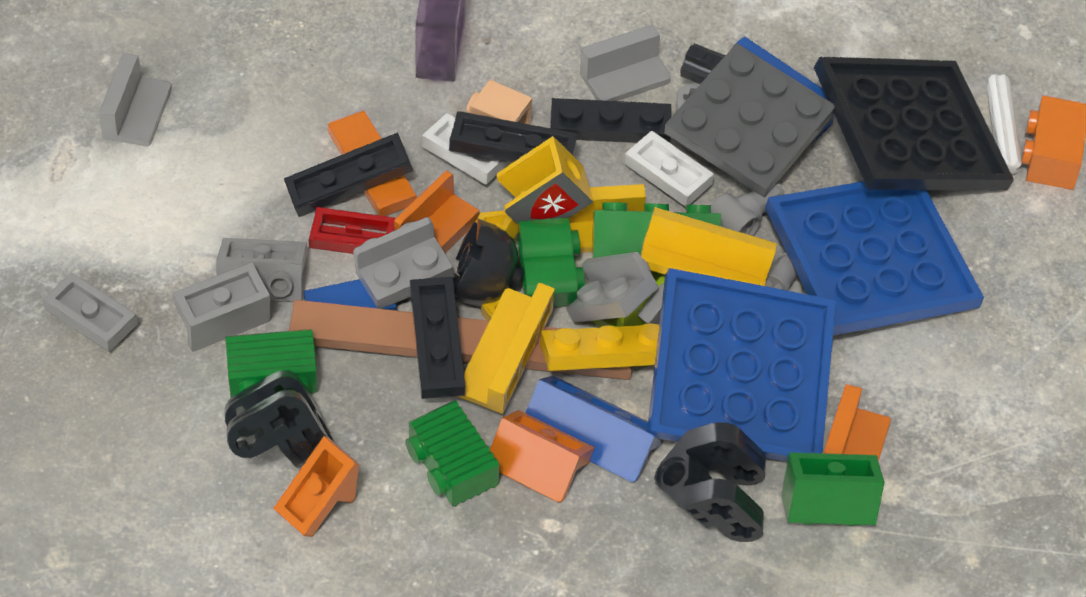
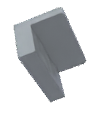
(624, 65)
(133, 104)
(223, 306)

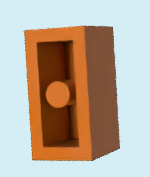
(1056, 143)

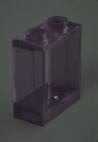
(439, 38)

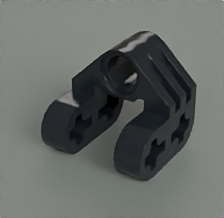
(275, 419)
(710, 501)

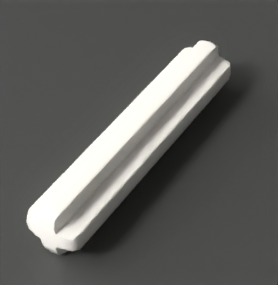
(1004, 120)

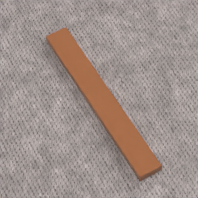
(393, 334)

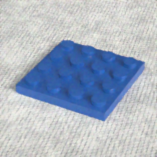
(874, 254)
(742, 360)

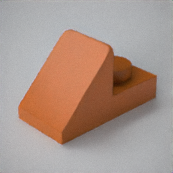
(321, 482)

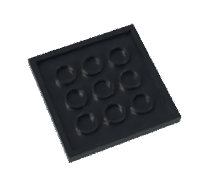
(912, 124)

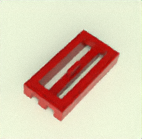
(348, 238)

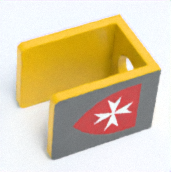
(552, 184)

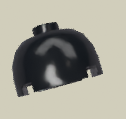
(486, 265)

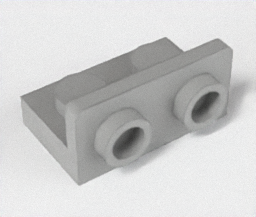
(394, 259)
(276, 261)
(615, 289)

